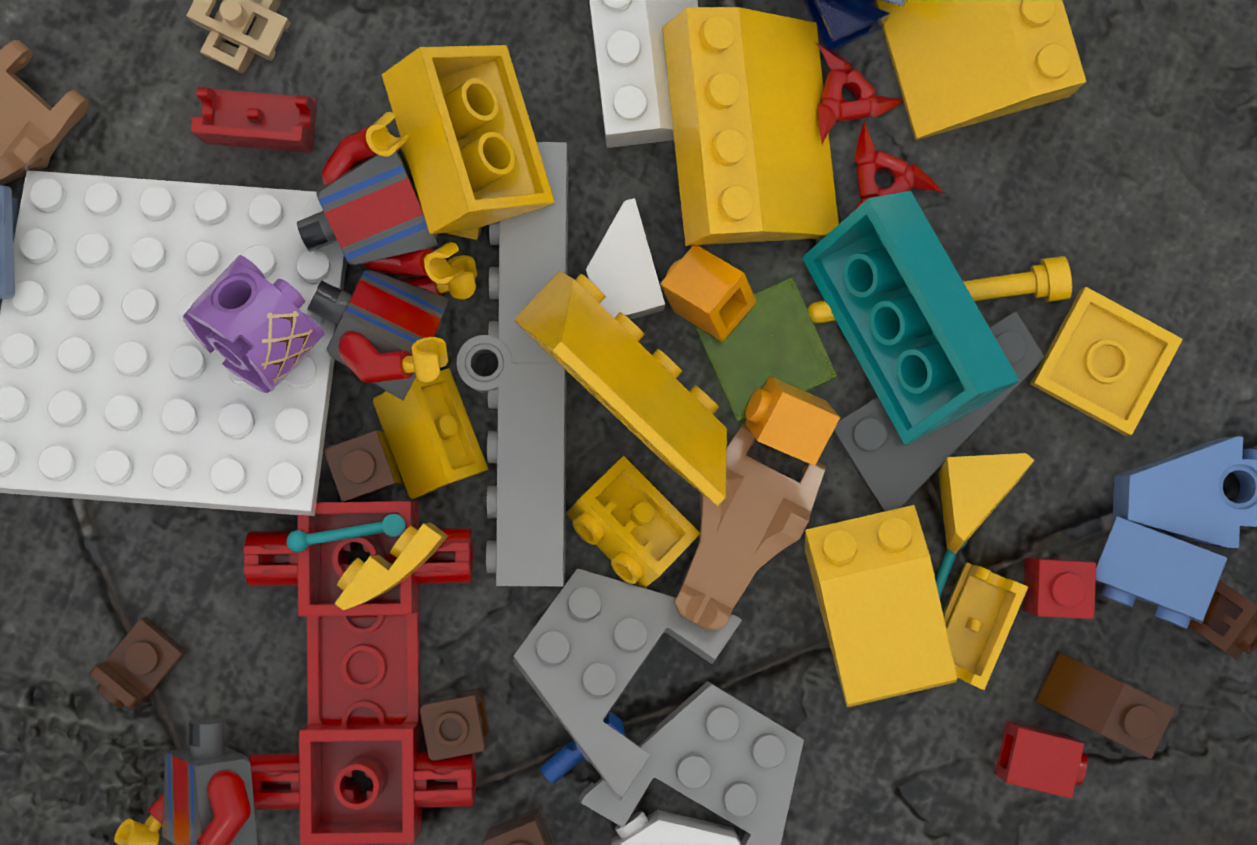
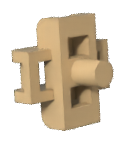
(232, 24)

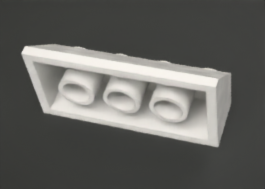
(633, 68)

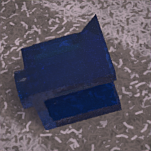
(845, 20)

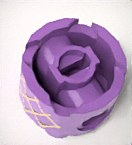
(253, 324)

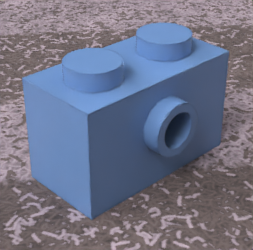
(1159, 572)

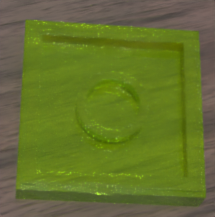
(769, 341)

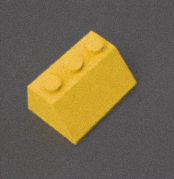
(467, 136)

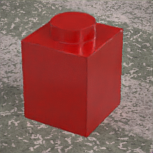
(1059, 587)
(1041, 759)

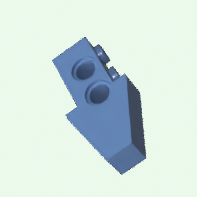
(1186, 493)

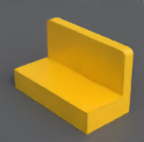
(430, 435)

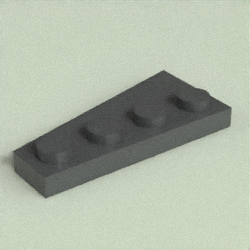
(896, 470)

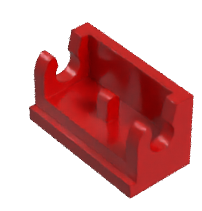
(255, 120)

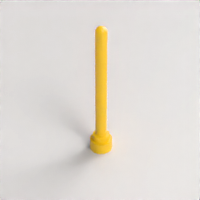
(1047, 280)

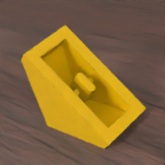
(974, 488)

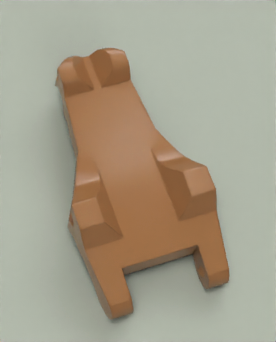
(27, 122)
(746, 530)

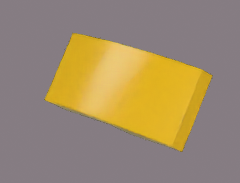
(376, 576)

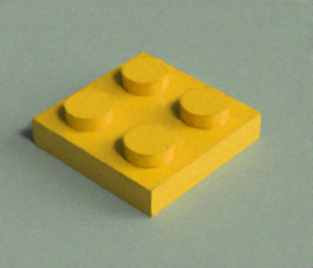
(1106, 361)

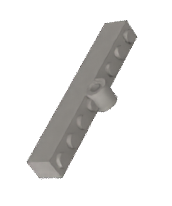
(527, 392)

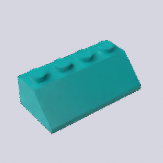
(908, 316)

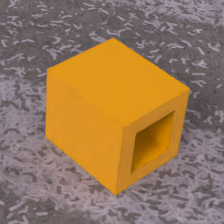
(708, 292)
(790, 420)

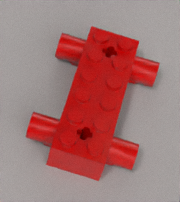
(359, 686)

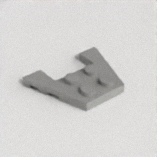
(590, 652)
(719, 758)

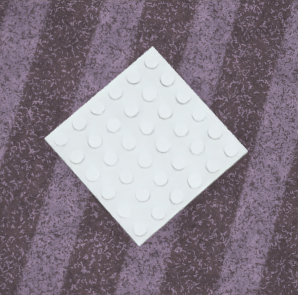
(108, 381)

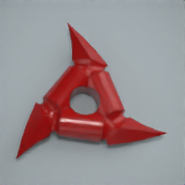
(833, 106)
(871, 161)

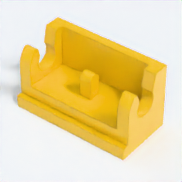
(980, 621)

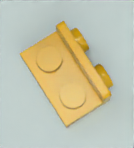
(632, 524)

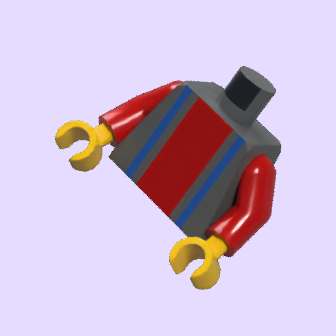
(376, 209)
(391, 325)
(203, 797)

